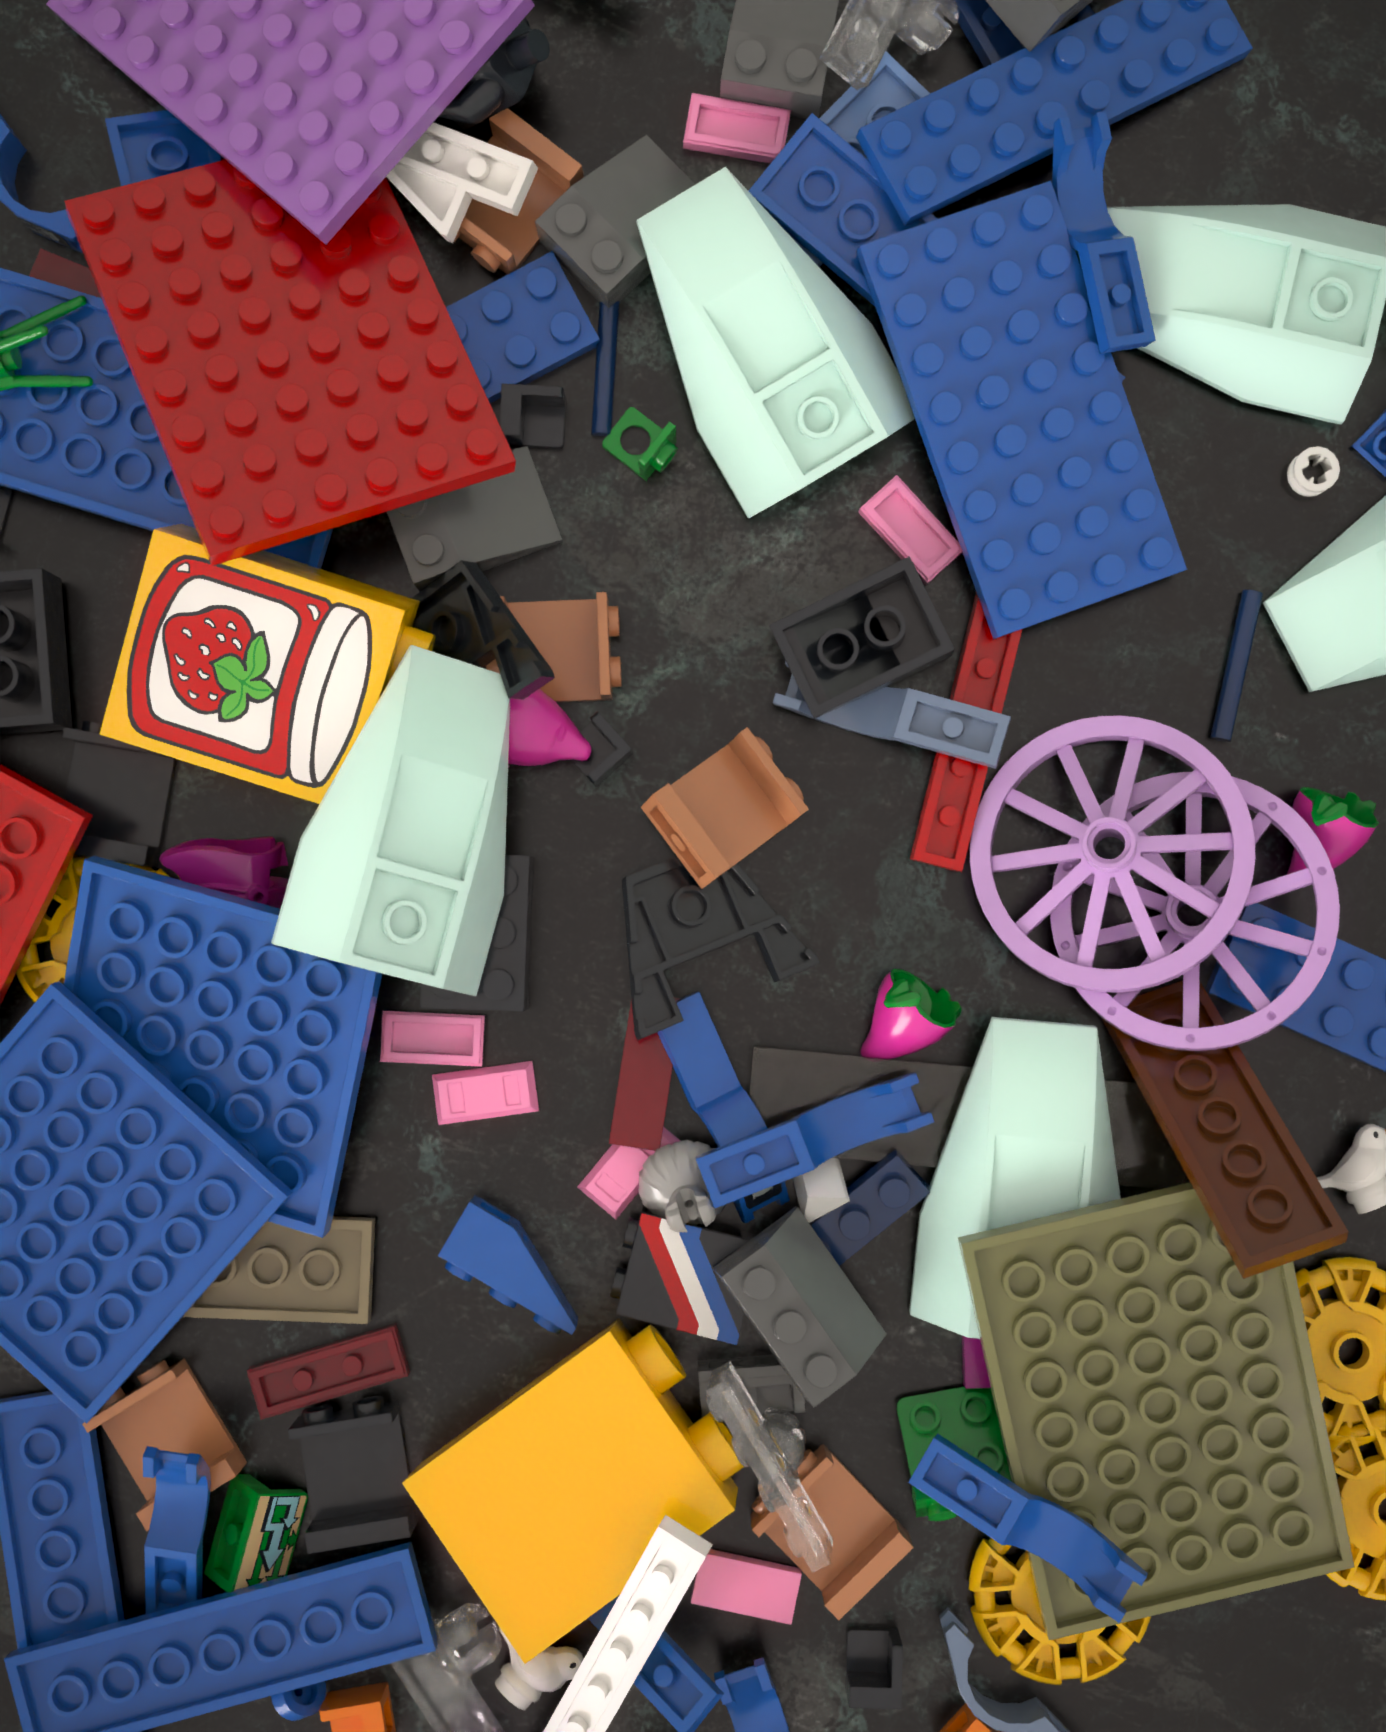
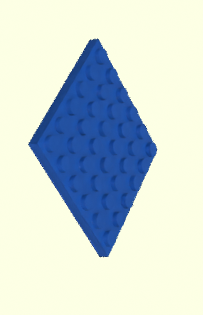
(234, 1022)
(109, 1201)

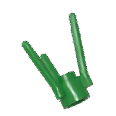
(26, 332)

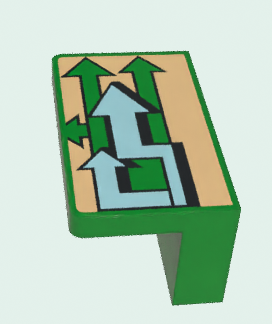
(255, 1534)

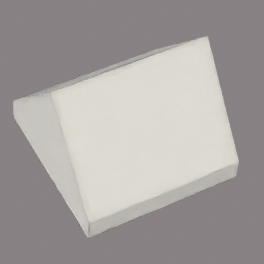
(821, 1190)

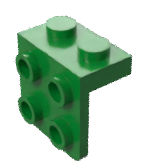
(963, 1418)

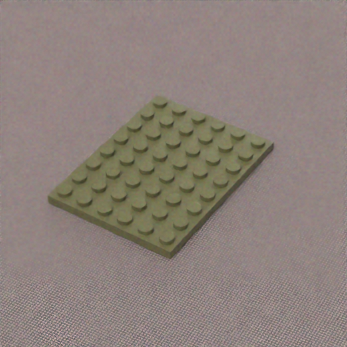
(1157, 1402)

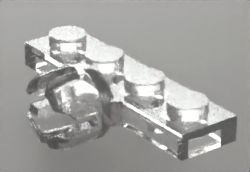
(871, 24)
(774, 1452)
(442, 1678)

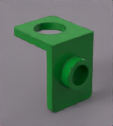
(661, 447)

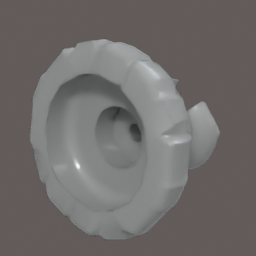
(674, 1186)

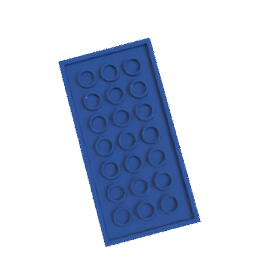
(1020, 409)
(94, 441)

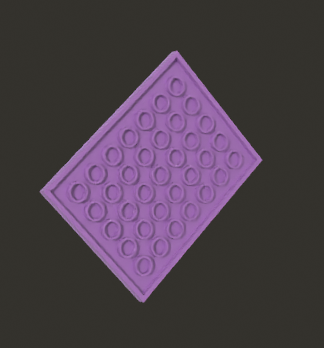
(301, 91)

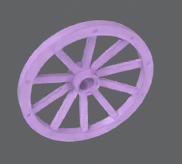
(1137, 733)
(1268, 1014)

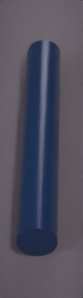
(605, 369)
(1236, 665)

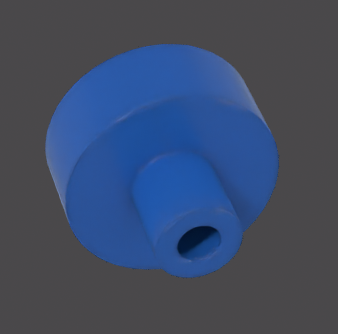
(300, 1702)

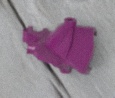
(232, 866)

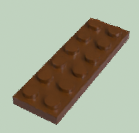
(1230, 1141)

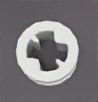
(1320, 456)

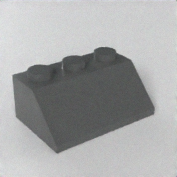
(802, 1306)

